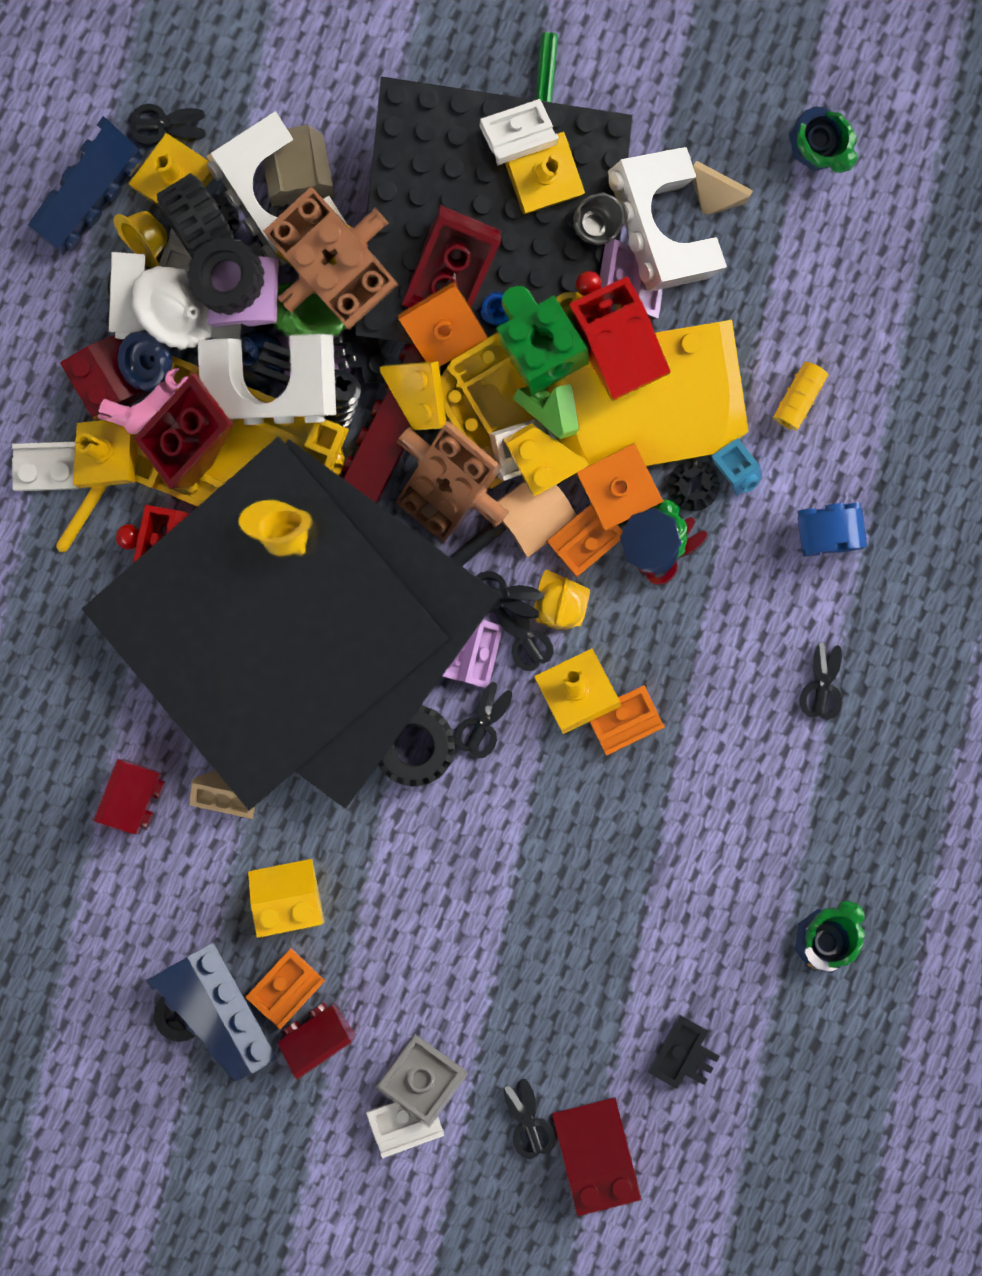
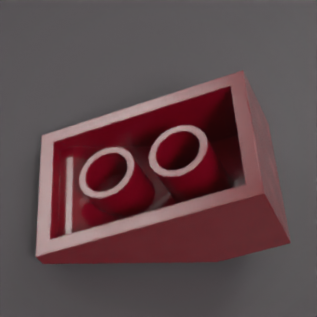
(456, 252)
(97, 376)
(185, 435)
(596, 1156)

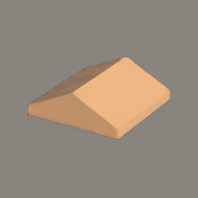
(536, 518)

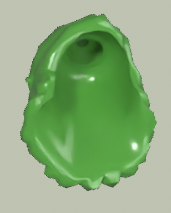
(308, 318)

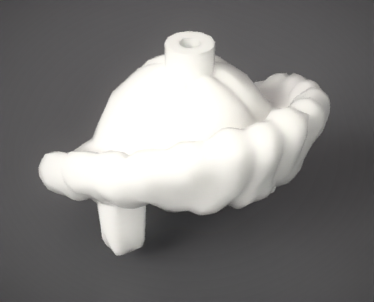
(169, 308)

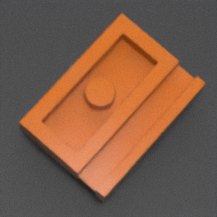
(583, 541)
(627, 723)
(285, 988)

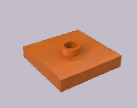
(442, 325)
(619, 486)

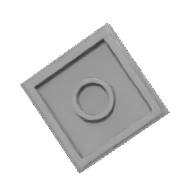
(422, 1080)

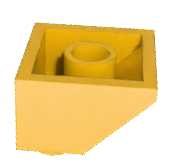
(285, 898)

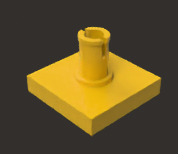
(167, 165)
(545, 177)
(103, 455)
(577, 691)

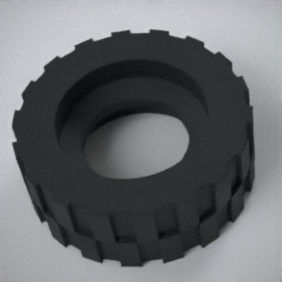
(211, 255)

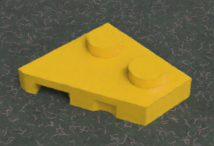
(418, 393)
(542, 458)

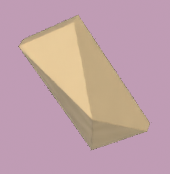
(717, 191)
(213, 793)

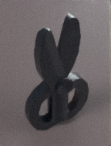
(173, 123)
(513, 596)
(520, 629)
(824, 674)
(487, 715)
(525, 1114)

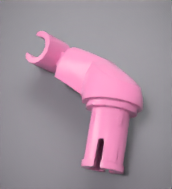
(139, 415)

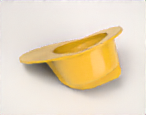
(143, 235)
(277, 526)
(563, 602)

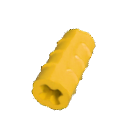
(800, 396)

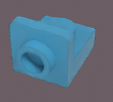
(738, 467)

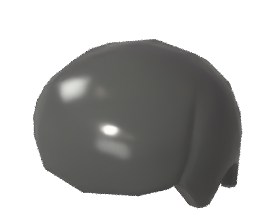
(598, 219)

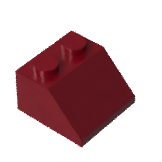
(129, 797)
(316, 1039)

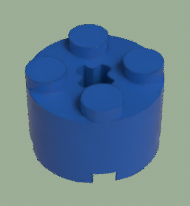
(832, 529)

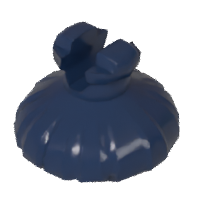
(252, 345)
(144, 360)

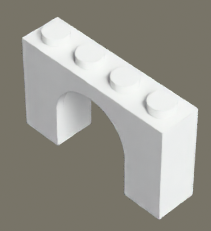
(236, 166)
(659, 259)
(122, 317)
(307, 394)

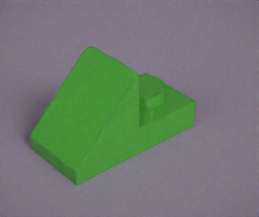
(554, 411)

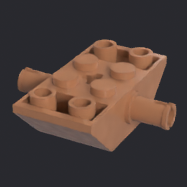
(309, 237)
(448, 482)

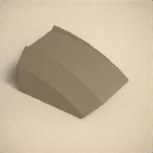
(298, 167)

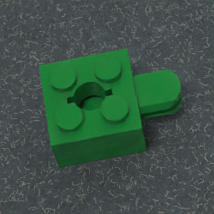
(539, 339)

